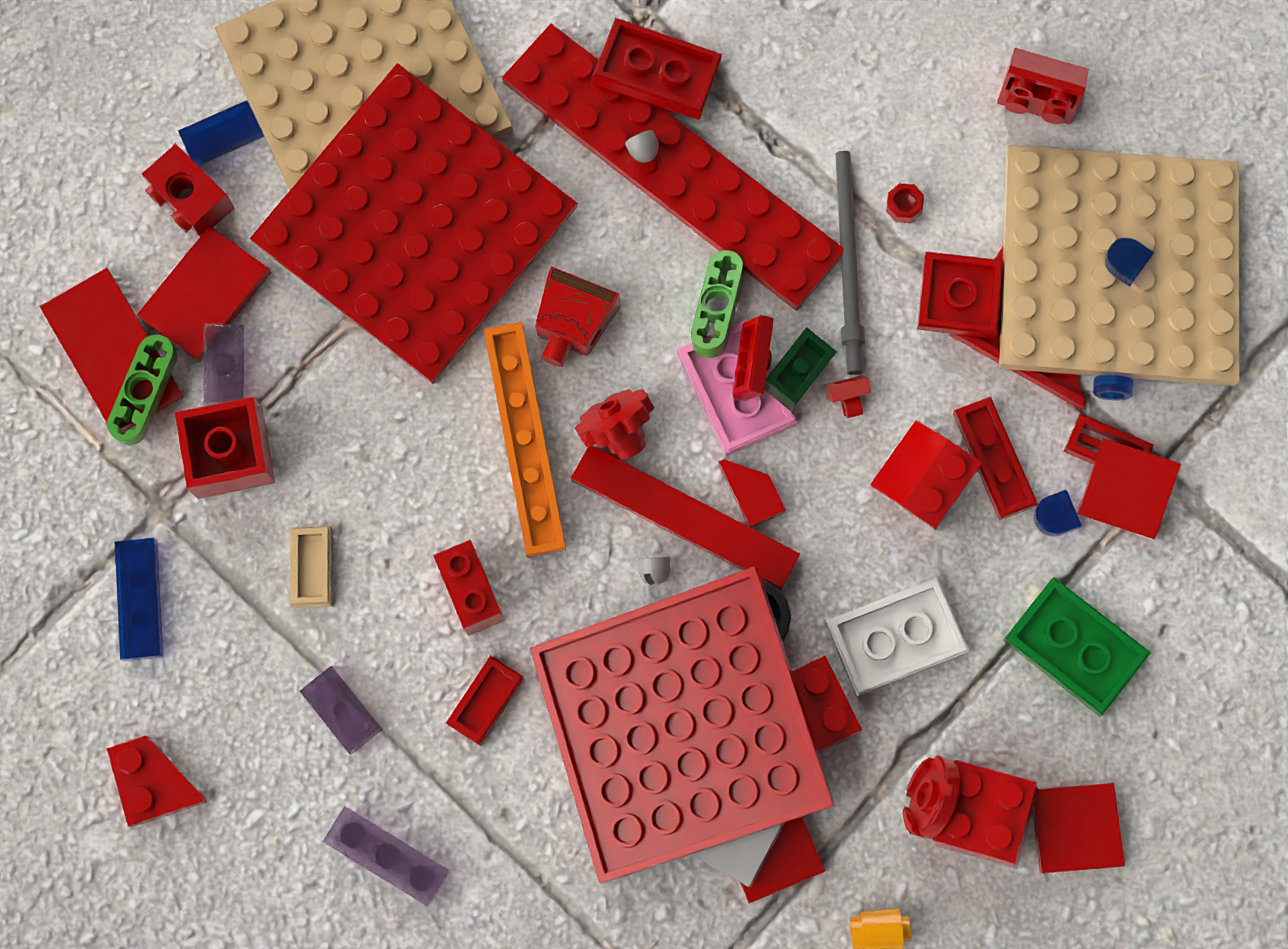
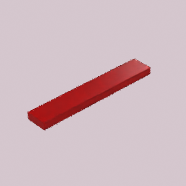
(684, 516)

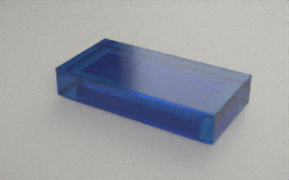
(221, 133)

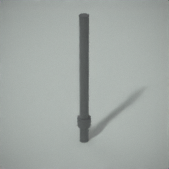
(852, 333)

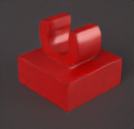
(848, 393)

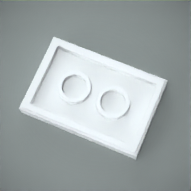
(897, 637)

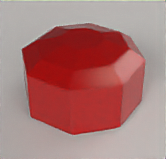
(904, 203)

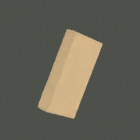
(311, 567)

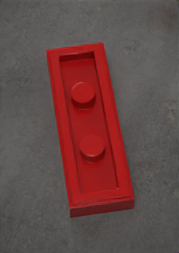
(1000, 466)

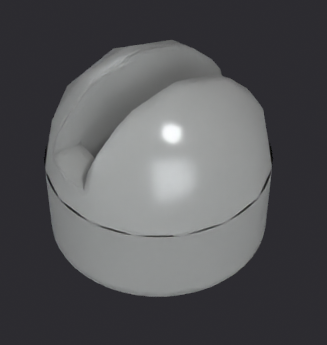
(643, 146)
(654, 569)

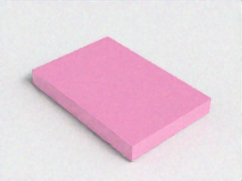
(733, 420)

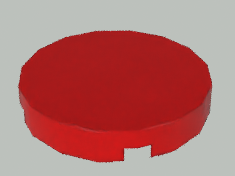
(933, 797)

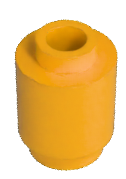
(880, 929)

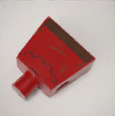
(573, 315)

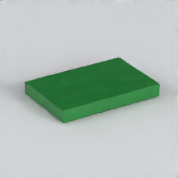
(1076, 646)

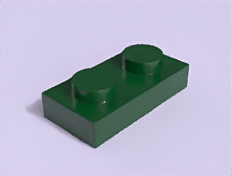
(798, 368)

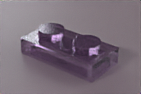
(341, 710)

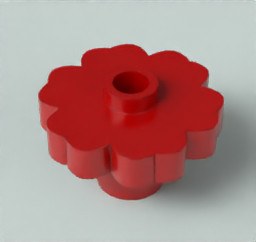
(617, 423)

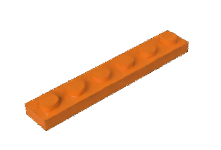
(524, 440)

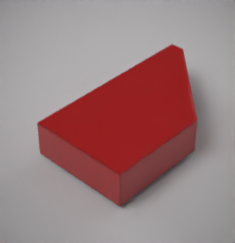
(752, 492)

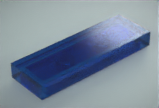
(138, 599)

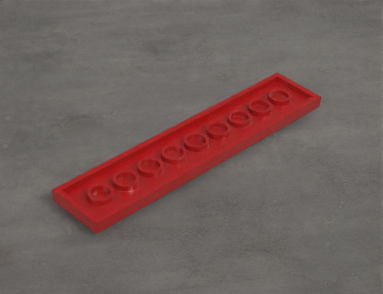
(686, 174)

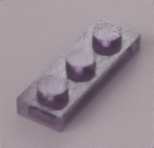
(386, 856)

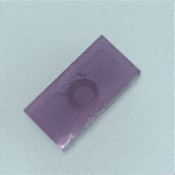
(223, 363)

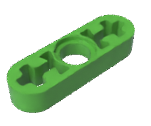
(722, 319)
(120, 411)

